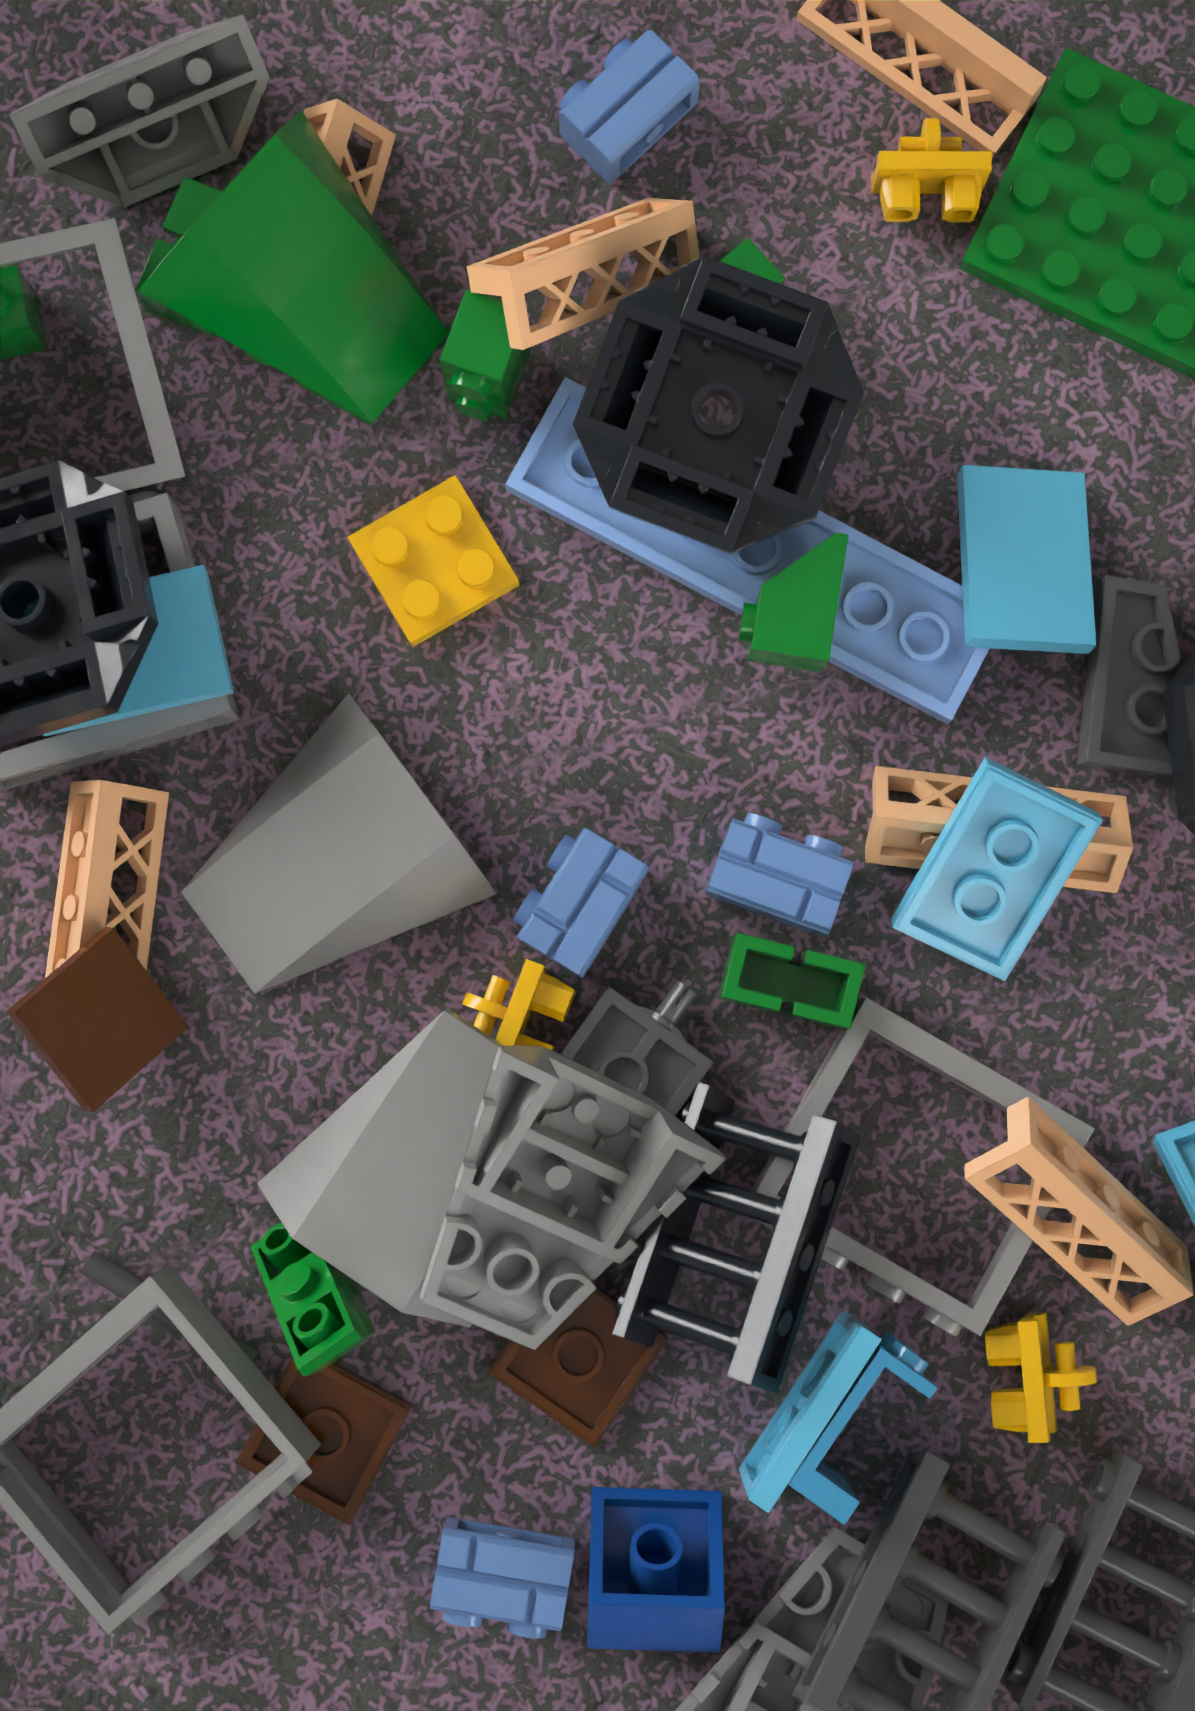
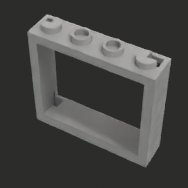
(133, 335)
(130, 734)
(970, 1075)
(55, 1528)

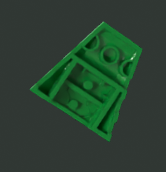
(302, 278)

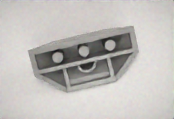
(149, 115)

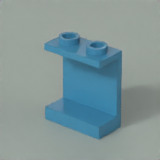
(818, 1479)

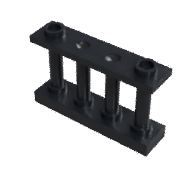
(779, 1282)

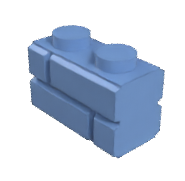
(627, 104)
(780, 875)
(581, 901)
(502, 1577)

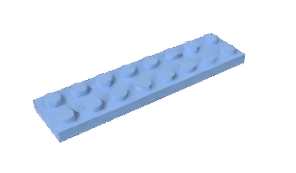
(893, 616)

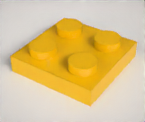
(433, 561)

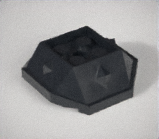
(732, 338)
(96, 612)

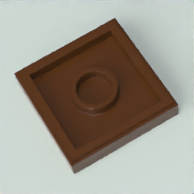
(98, 1019)
(580, 1369)
(350, 1420)

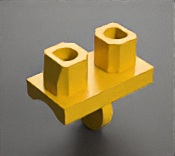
(930, 167)
(533, 992)
(1033, 1406)

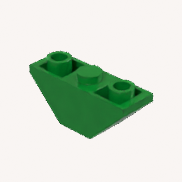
(312, 1301)

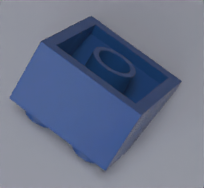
(656, 1570)

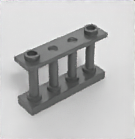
(893, 1555)
(1171, 1662)

